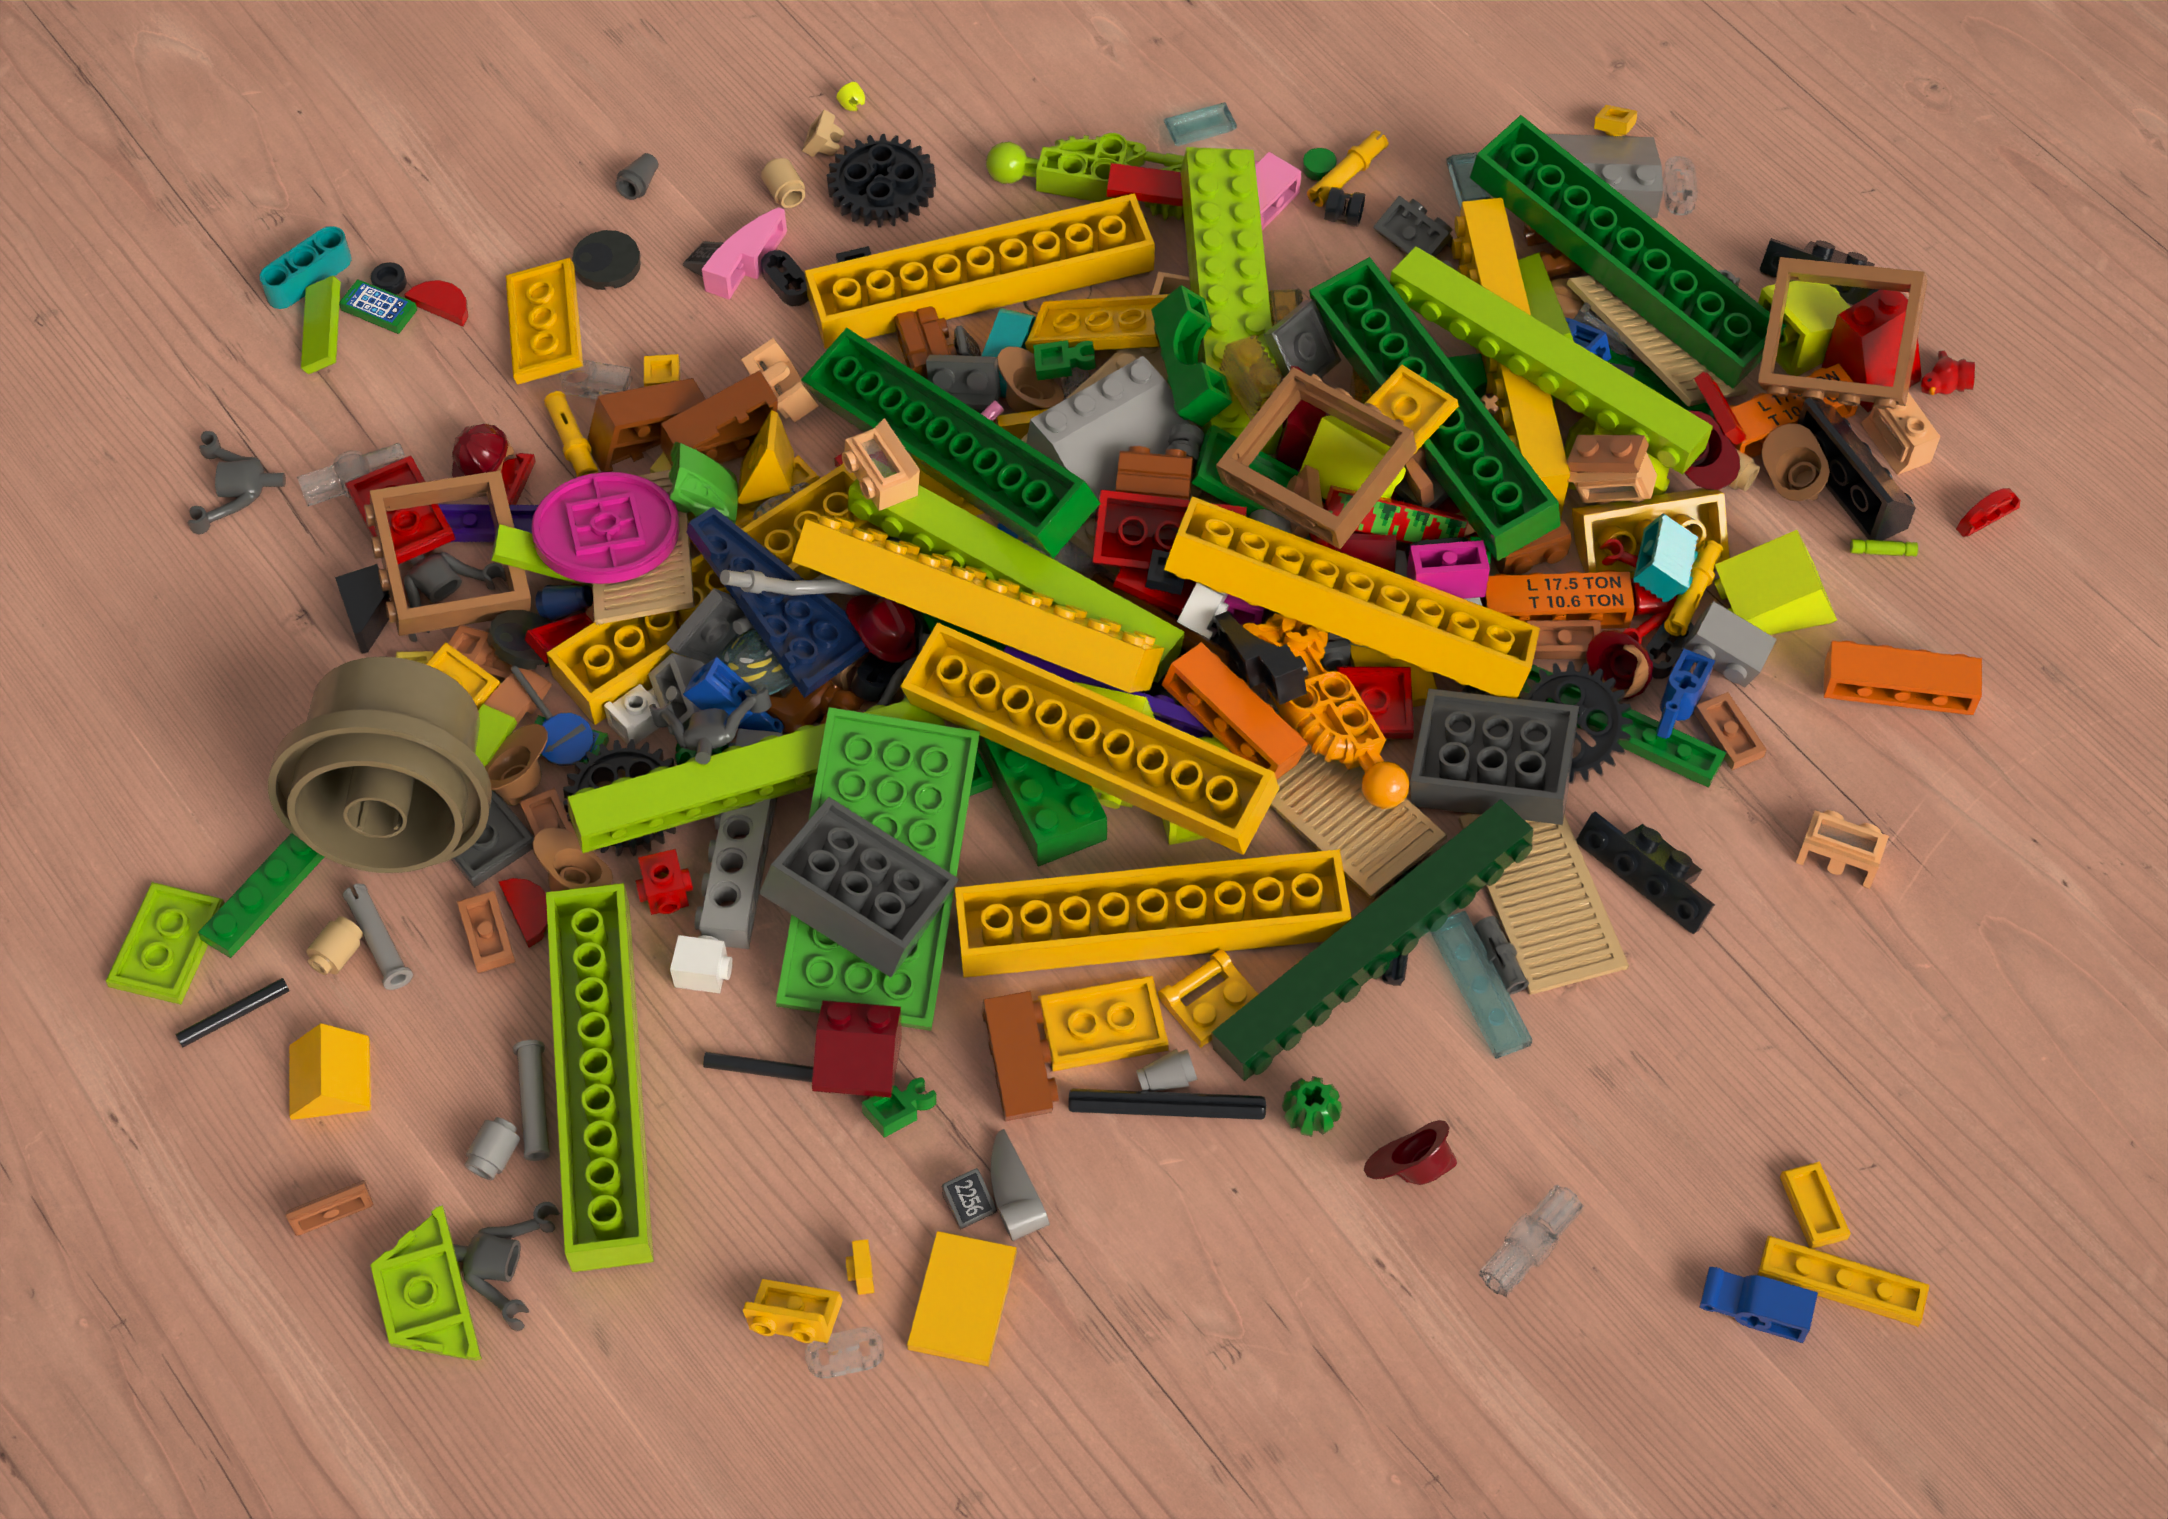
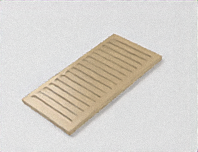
(1655, 349)
(656, 592)
(1332, 814)
(1554, 912)

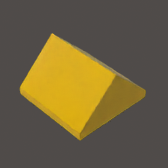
(767, 464)
(329, 1073)

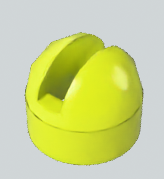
(850, 96)

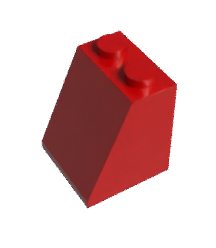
(1869, 341)

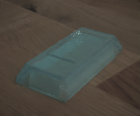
(1200, 124)
(1460, 171)

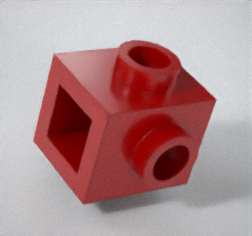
(663, 882)

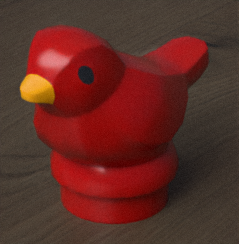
(1949, 376)

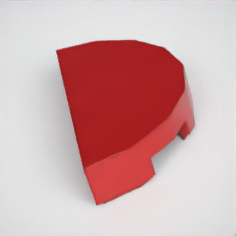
(440, 299)
(515, 475)
(1988, 511)
(527, 906)

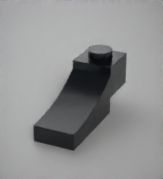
(1262, 661)

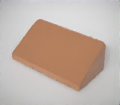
(329, 1208)

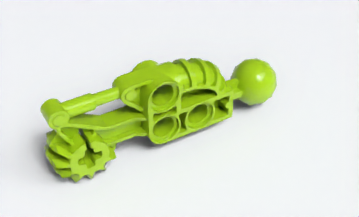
(1079, 167)

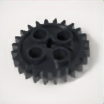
(881, 180)
(1595, 698)
(605, 768)

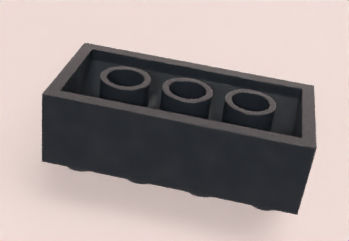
(1856, 476)

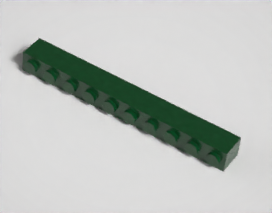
(1371, 940)

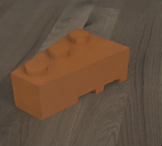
(631, 419)
(723, 423)
(1019, 1055)

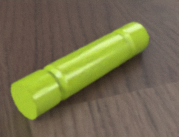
(1880, 547)

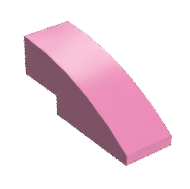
(743, 253)

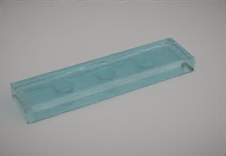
(1481, 986)

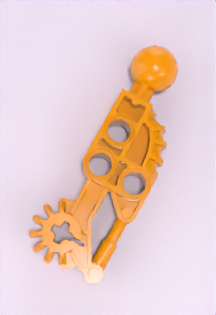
(1333, 713)

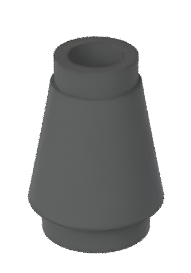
(635, 178)

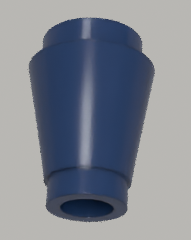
(561, 600)

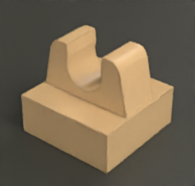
(820, 135)

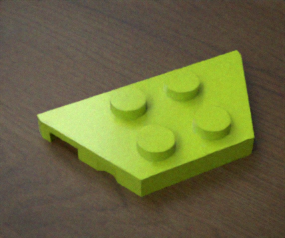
(425, 1293)

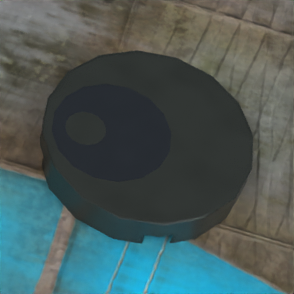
(606, 259)
(508, 638)

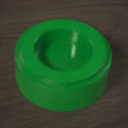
(1318, 163)

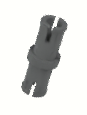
(1501, 954)

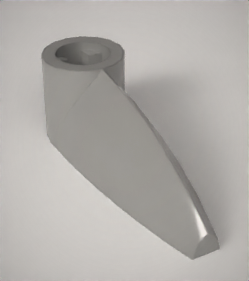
(1014, 1192)

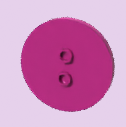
(605, 527)

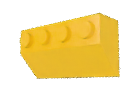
(1694, 509)

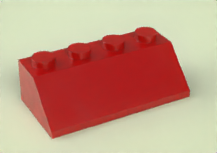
(1135, 524)

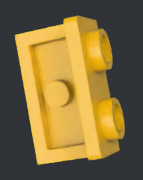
(793, 1311)

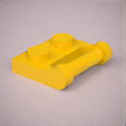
(1213, 1007)

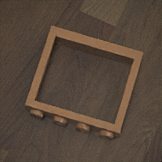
(1845, 275)
(1339, 403)
(453, 612)

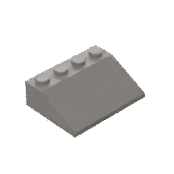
(1624, 163)
(1106, 418)

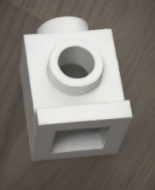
(1201, 610)
(631, 714)

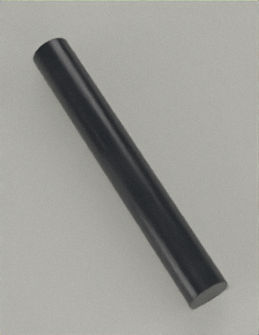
(232, 1012)
(758, 1067)

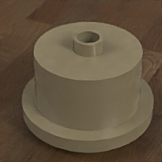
(384, 768)

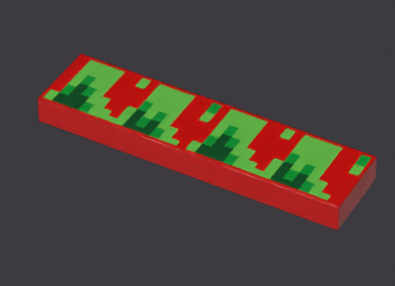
(1398, 518)

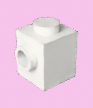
(700, 964)

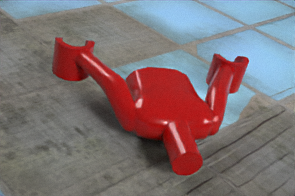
(1644, 601)

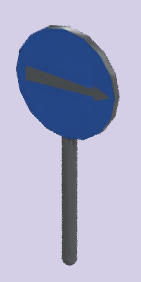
(567, 733)

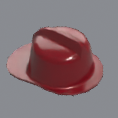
(1718, 462)
(883, 626)
(1415, 1157)

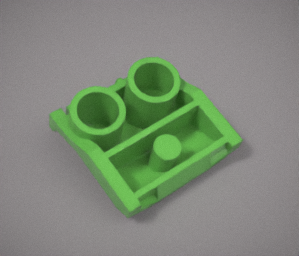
(701, 483)

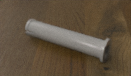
(378, 938)
(532, 1099)

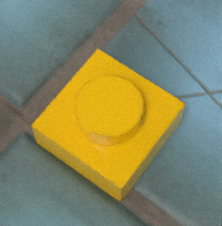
(1615, 120)
(661, 369)
(860, 1267)

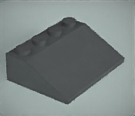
(1492, 750)
(858, 886)

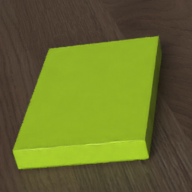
(164, 944)

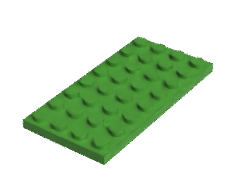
(917, 789)

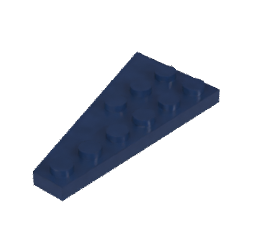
(802, 631)

